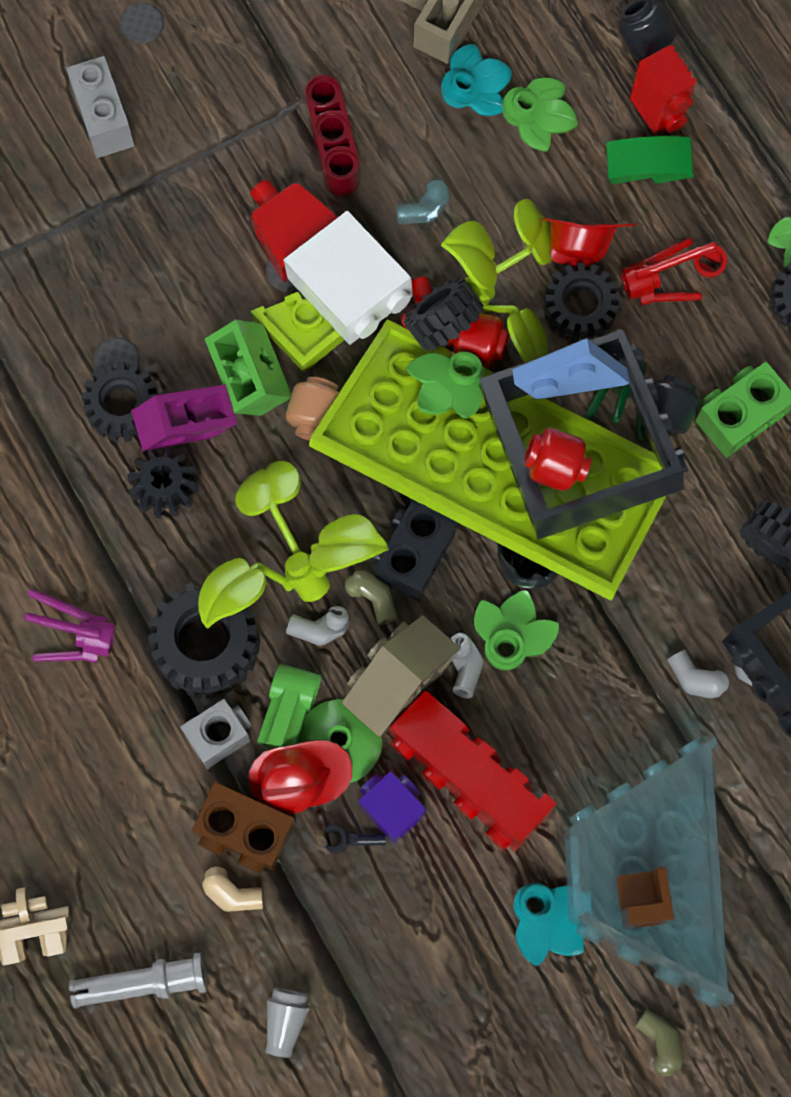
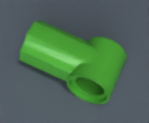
(291, 697)

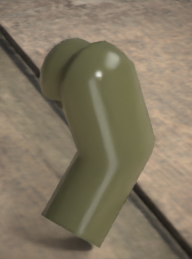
(376, 590)

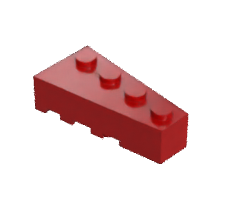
(469, 772)

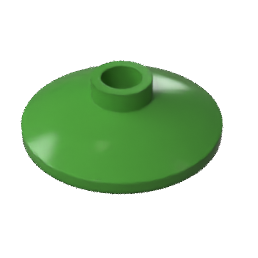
(362, 743)

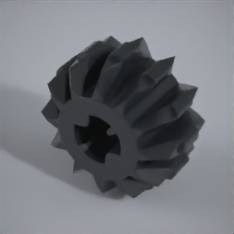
(162, 467)

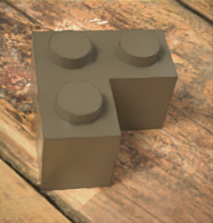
(442, 25)
(398, 673)

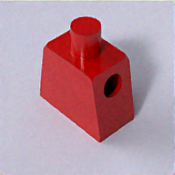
(286, 220)

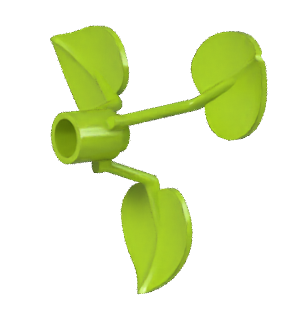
(476, 252)
(340, 545)

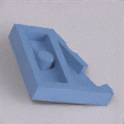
(570, 371)

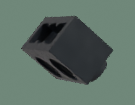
(423, 551)

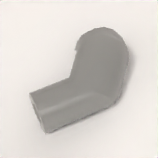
(697, 681)

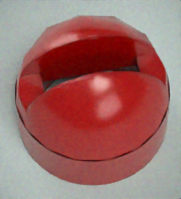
(716, 256)

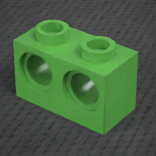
(751, 415)

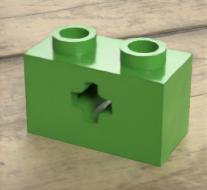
(248, 367)

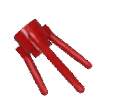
(643, 276)

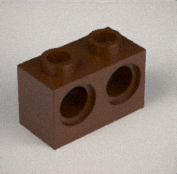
(249, 818)

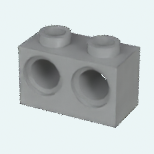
(100, 107)

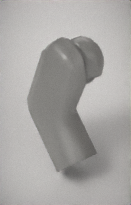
(322, 630)
(468, 665)

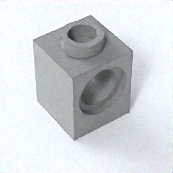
(197, 732)

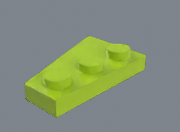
(298, 330)

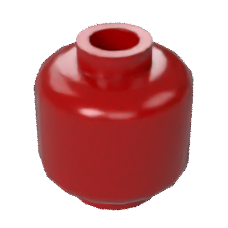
(484, 339)
(557, 459)

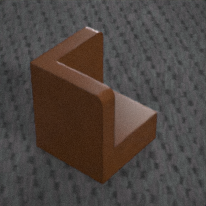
(644, 899)

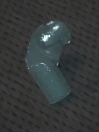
(428, 207)

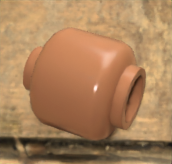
(310, 404)

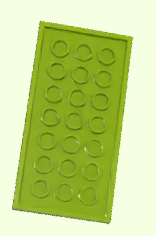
(463, 471)

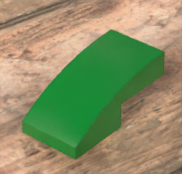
(650, 157)

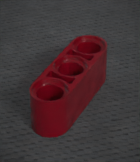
(332, 118)

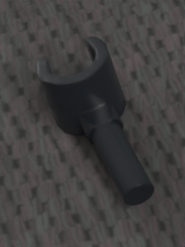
(352, 839)

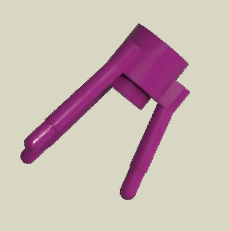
(93, 635)

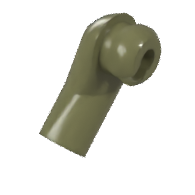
(667, 1042)

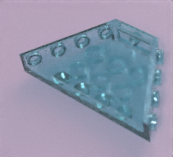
(654, 825)

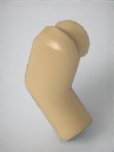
(227, 895)

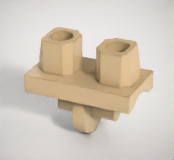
(48, 925)

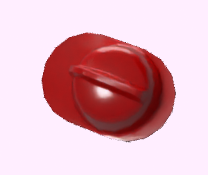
(580, 243)
(300, 775)

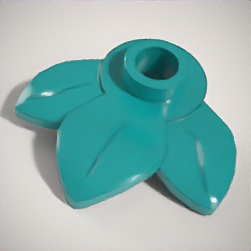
(480, 80)
(548, 928)

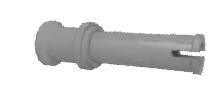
(160, 979)

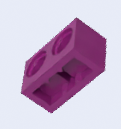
(183, 417)

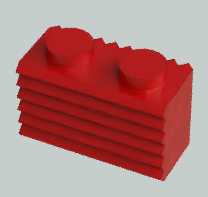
(663, 91)

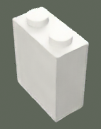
(349, 278)

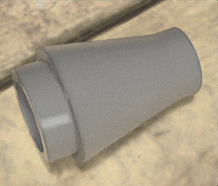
(285, 1020)

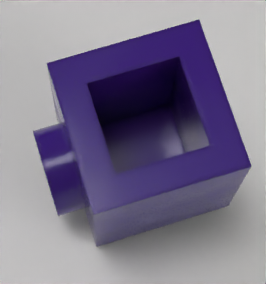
(392, 805)

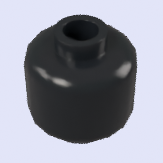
(646, 28)
(678, 401)

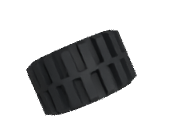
(201, 675)

